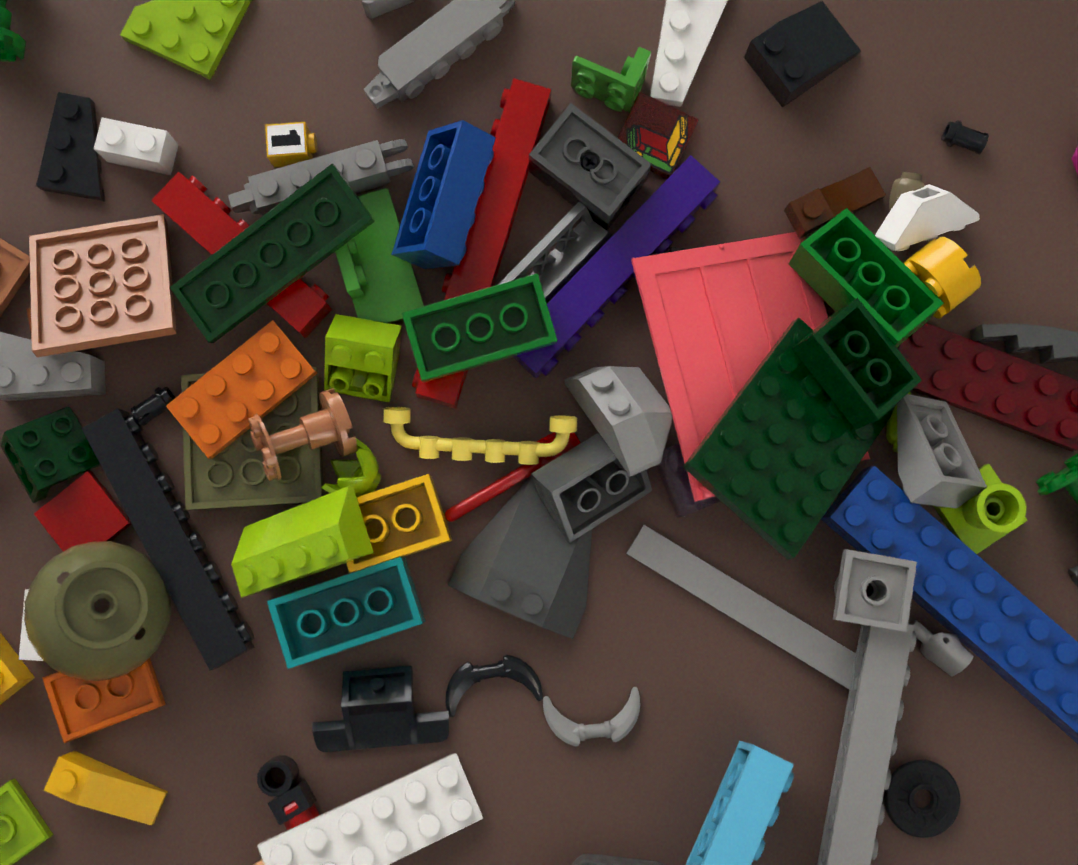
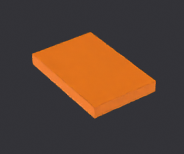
(94, 705)

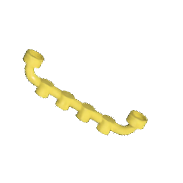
(494, 449)

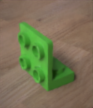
(615, 89)

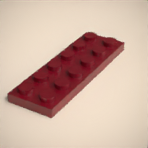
(994, 385)

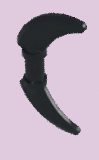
(508, 667)

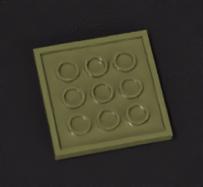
(237, 474)

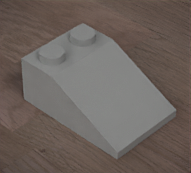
(934, 455)

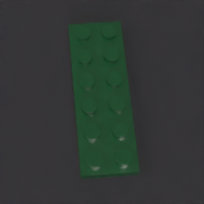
(272, 253)

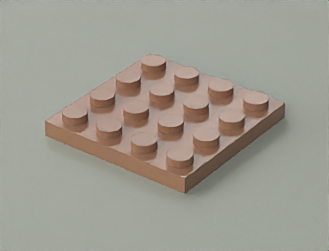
(100, 285)

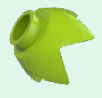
(360, 473)

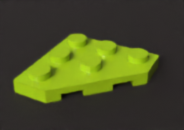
(186, 30)

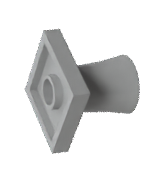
(889, 595)

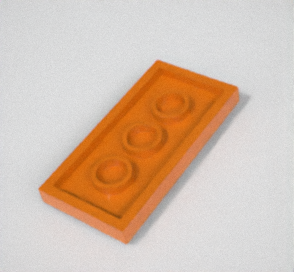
(237, 388)

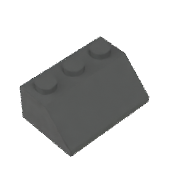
(587, 487)

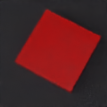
(82, 514)

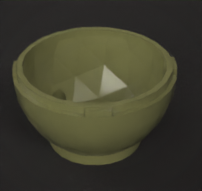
(92, 643)

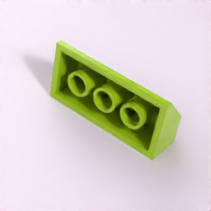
(301, 542)

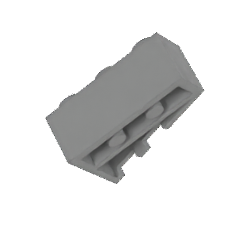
(51, 376)

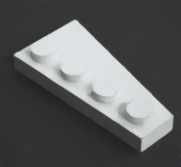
(682, 43)

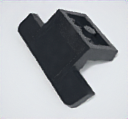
(379, 714)

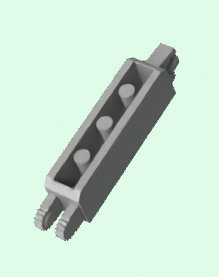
(435, 47)
(360, 166)

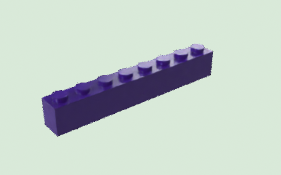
(611, 267)

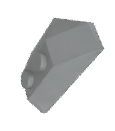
(625, 413)

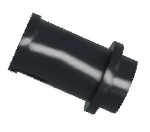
(964, 137)
(153, 405)

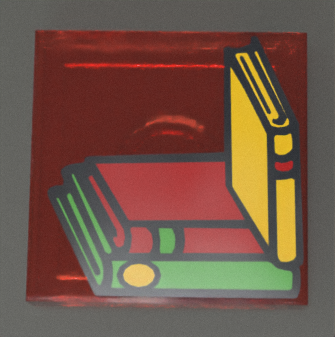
(658, 133)

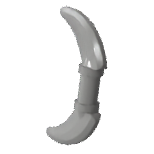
(615, 729)

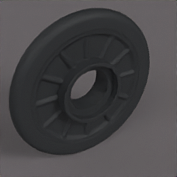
(944, 801)

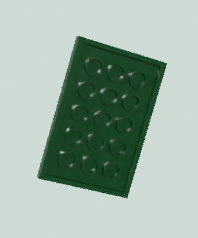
(781, 449)

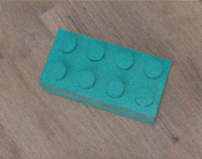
(346, 612)

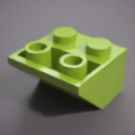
(361, 357)

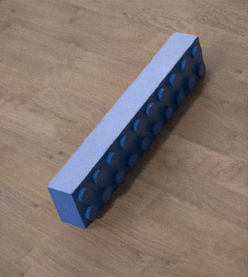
(964, 594)

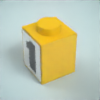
(289, 143)

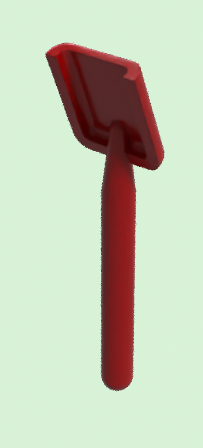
(506, 481)

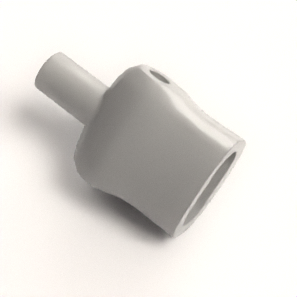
(943, 650)

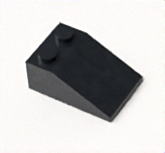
(800, 52)

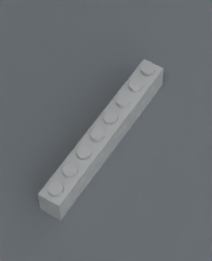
(866, 746)

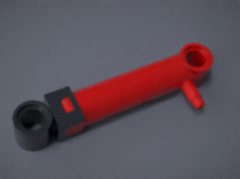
(291, 802)

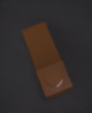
(823, 204)

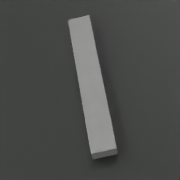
(743, 605)

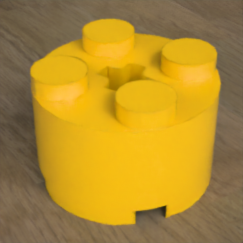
(945, 272)

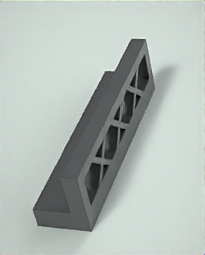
(569, 256)

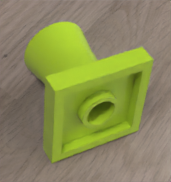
(988, 514)

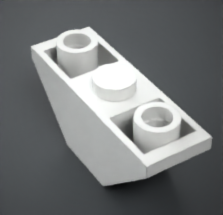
(924, 216)

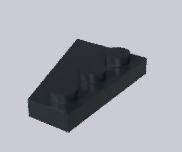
(69, 155)

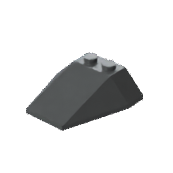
(527, 565)

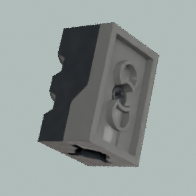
(589, 166)

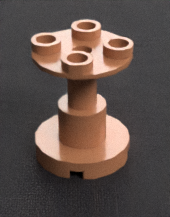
(315, 430)

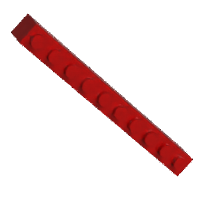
(516, 136)

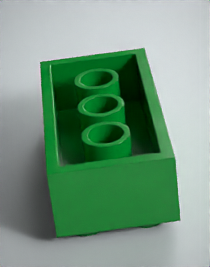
(852, 263)
(479, 328)

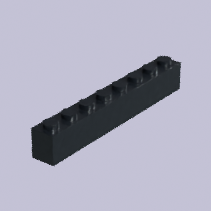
(169, 538)

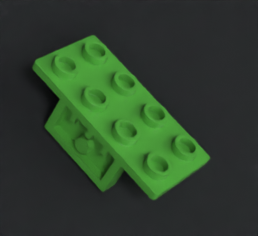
(375, 279)

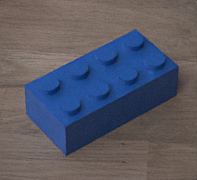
(444, 196)

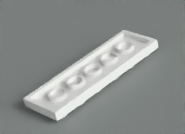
(383, 822)

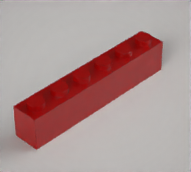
(213, 228)

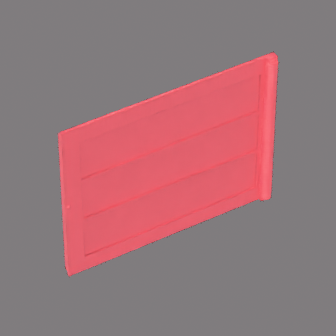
(716, 320)

